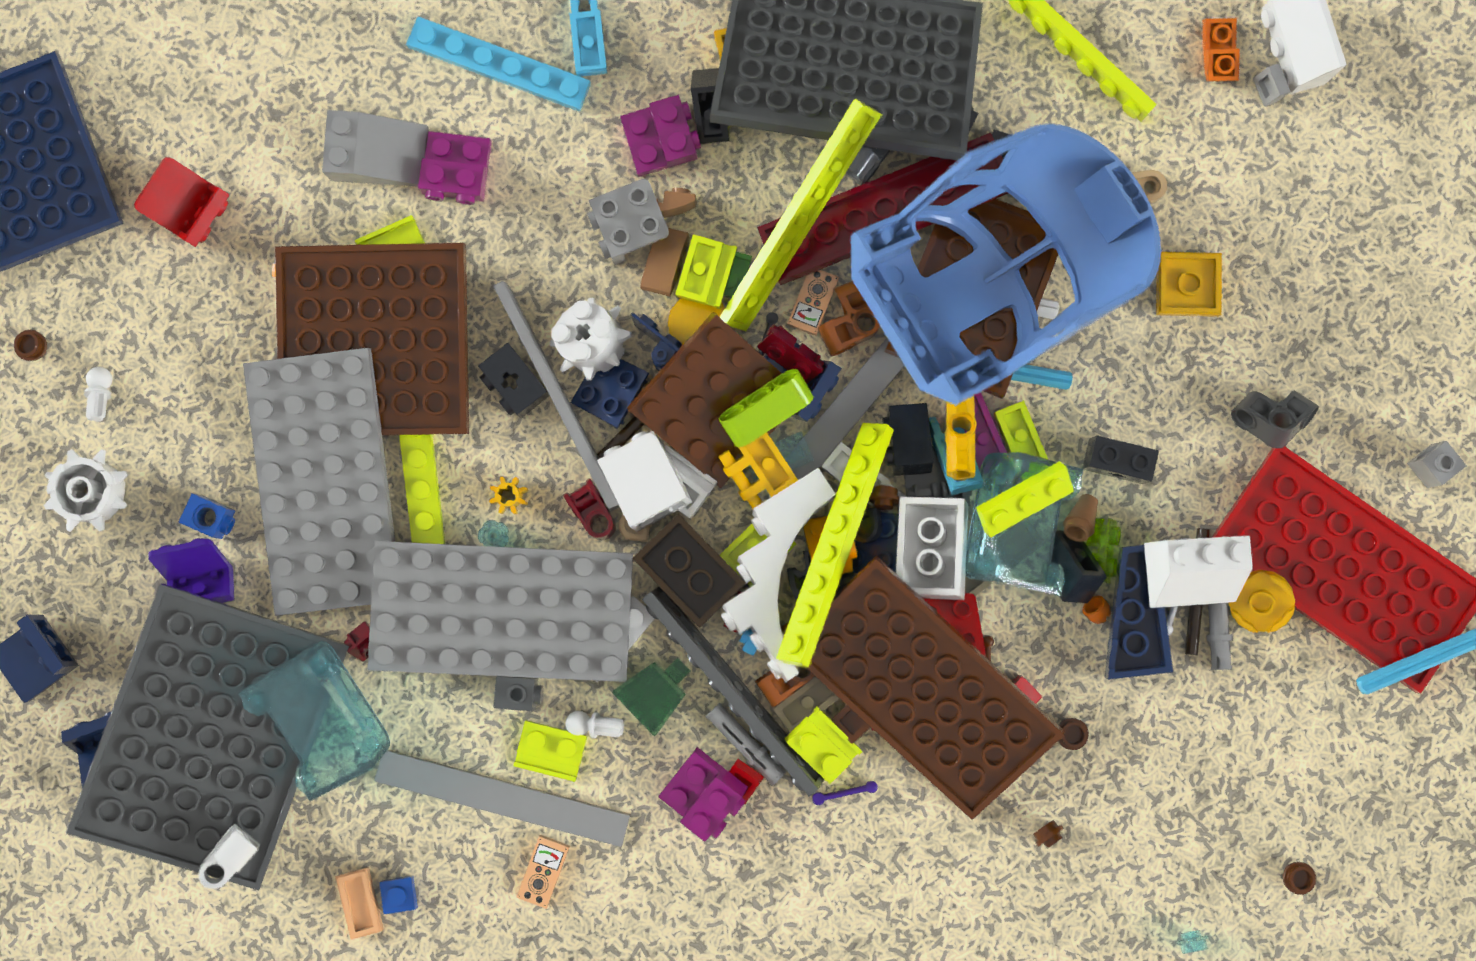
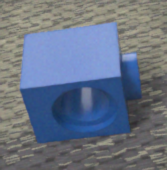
(195, 512)

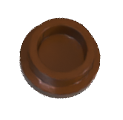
(30, 345)
(884, 497)
(1075, 734)
(1048, 834)
(1299, 878)

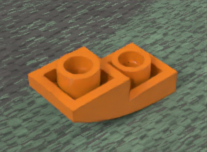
(1220, 50)

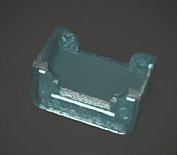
(1024, 551)
(320, 718)

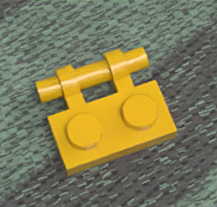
(768, 465)

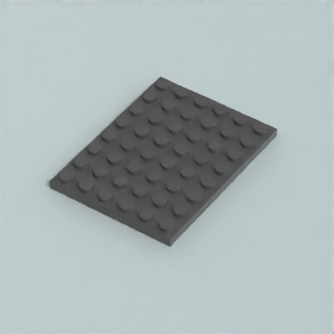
(806, 61)
(181, 746)

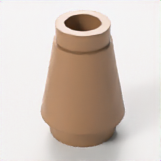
(1081, 519)

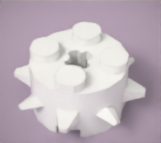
(589, 338)
(68, 485)

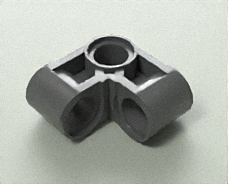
(866, 164)
(1274, 421)

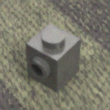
(517, 693)

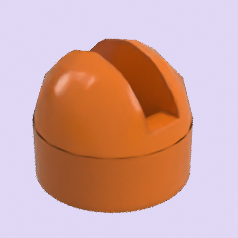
(1101, 605)

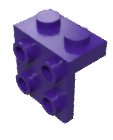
(196, 568)

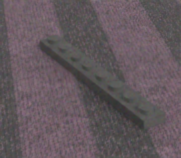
(725, 680)

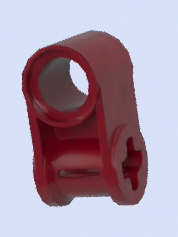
(587, 506)

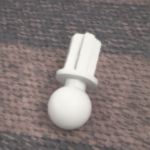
(97, 393)
(580, 723)

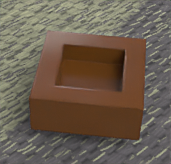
(850, 724)

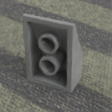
(373, 149)

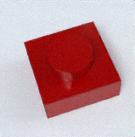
(748, 776)

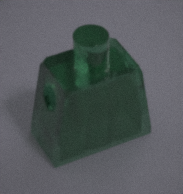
(654, 693)

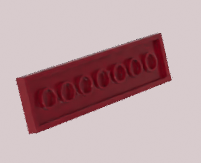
(870, 203)

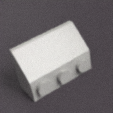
(1303, 41)
(933, 546)
(1197, 570)

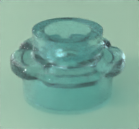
(490, 527)
(1192, 942)

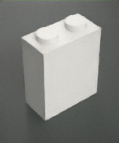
(644, 480)

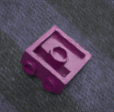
(660, 135)
(455, 167)
(704, 795)

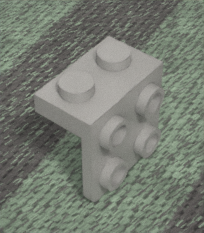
(627, 219)

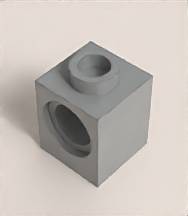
(1436, 464)

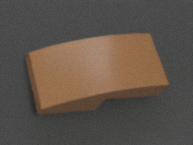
(677, 202)
(664, 263)

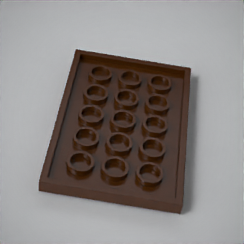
(1016, 233)

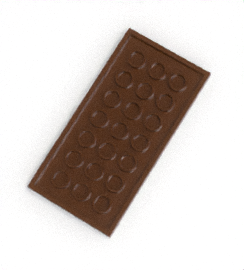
(928, 690)

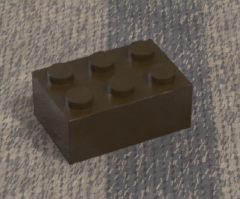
(689, 570)

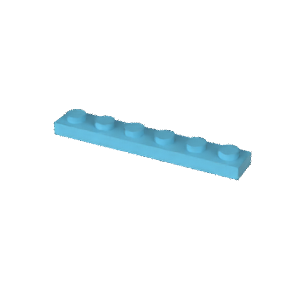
(498, 64)

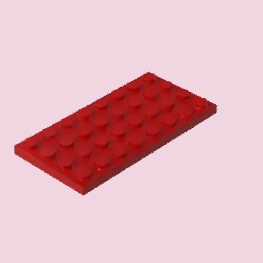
(1350, 564)

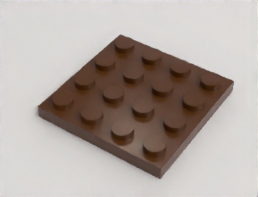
(694, 390)

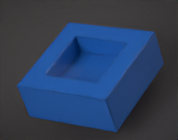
(398, 895)

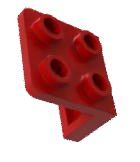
(181, 201)
(963, 617)

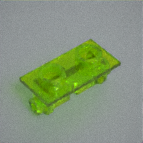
(1105, 538)

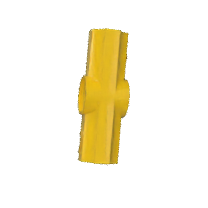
(960, 447)

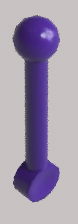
(819, 798)

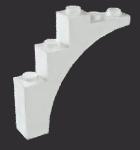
(780, 521)

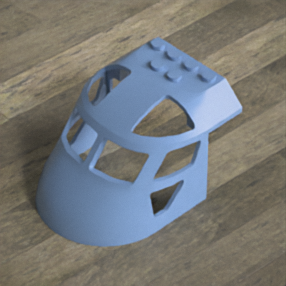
(1089, 215)

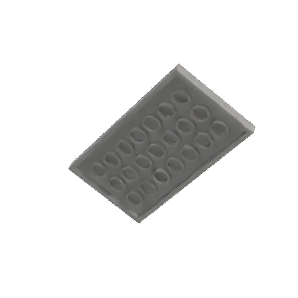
(319, 477)
(500, 611)

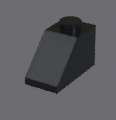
(702, 92)
(1080, 568)

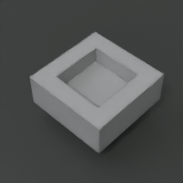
(1271, 85)

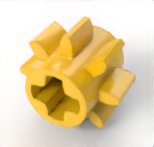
(507, 487)

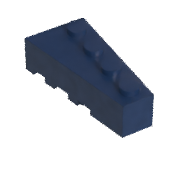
(1137, 633)

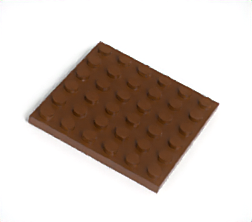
(400, 304)

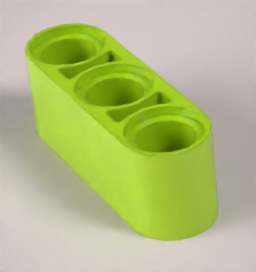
(766, 408)

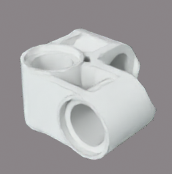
(231, 854)

